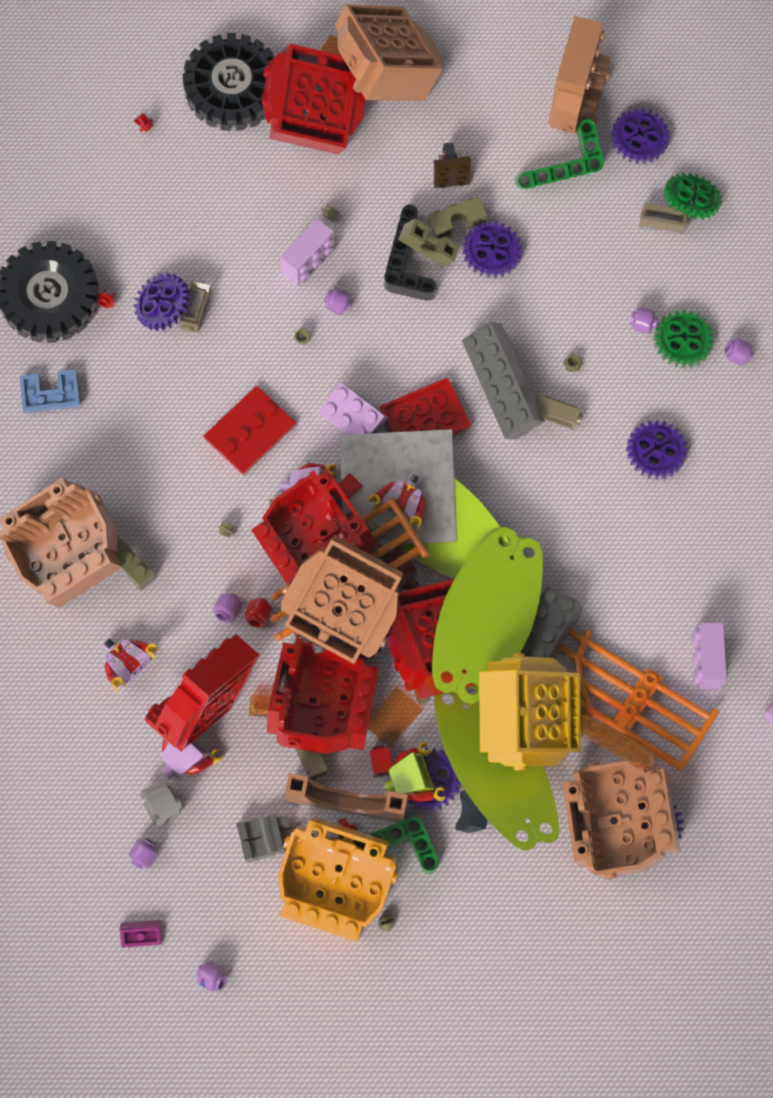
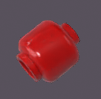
(258, 612)

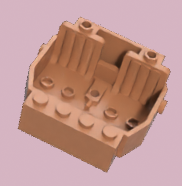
(387, 53)
(580, 77)
(36, 548)
(364, 614)
(617, 792)

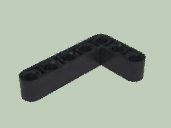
(401, 256)

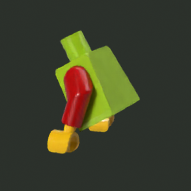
(412, 777)

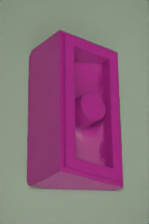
(140, 933)

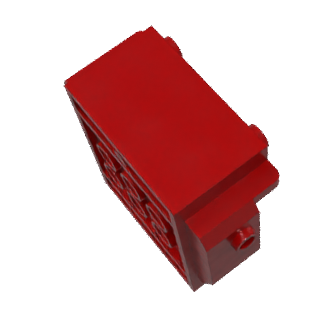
(291, 90)
(303, 516)
(413, 637)
(325, 680)
(204, 693)

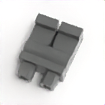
(262, 837)

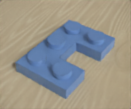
(36, 400)

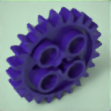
(640, 136)
(490, 264)
(162, 301)
(666, 463)
(437, 764)

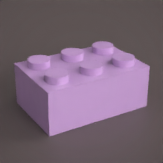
(307, 252)
(351, 412)
(709, 656)

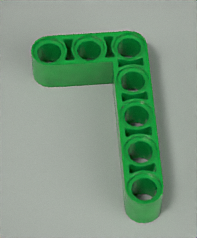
(567, 167)
(412, 837)

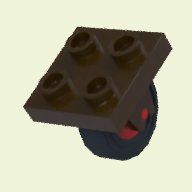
(451, 168)

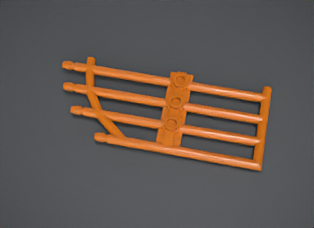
(409, 534)
(636, 701)

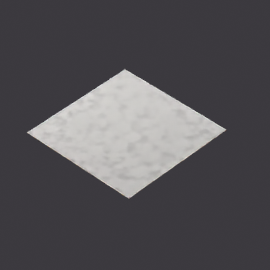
(394, 456)

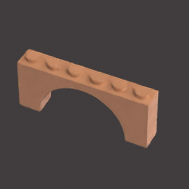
(385, 806)

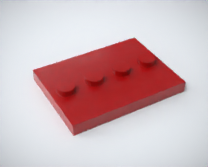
(427, 410)
(249, 430)

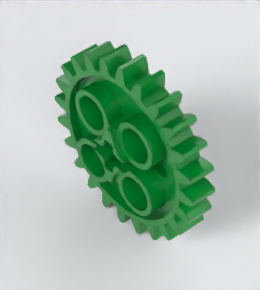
(705, 199)
(683, 323)

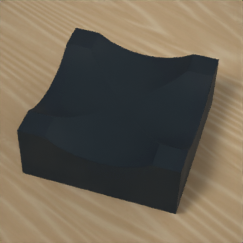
(471, 817)

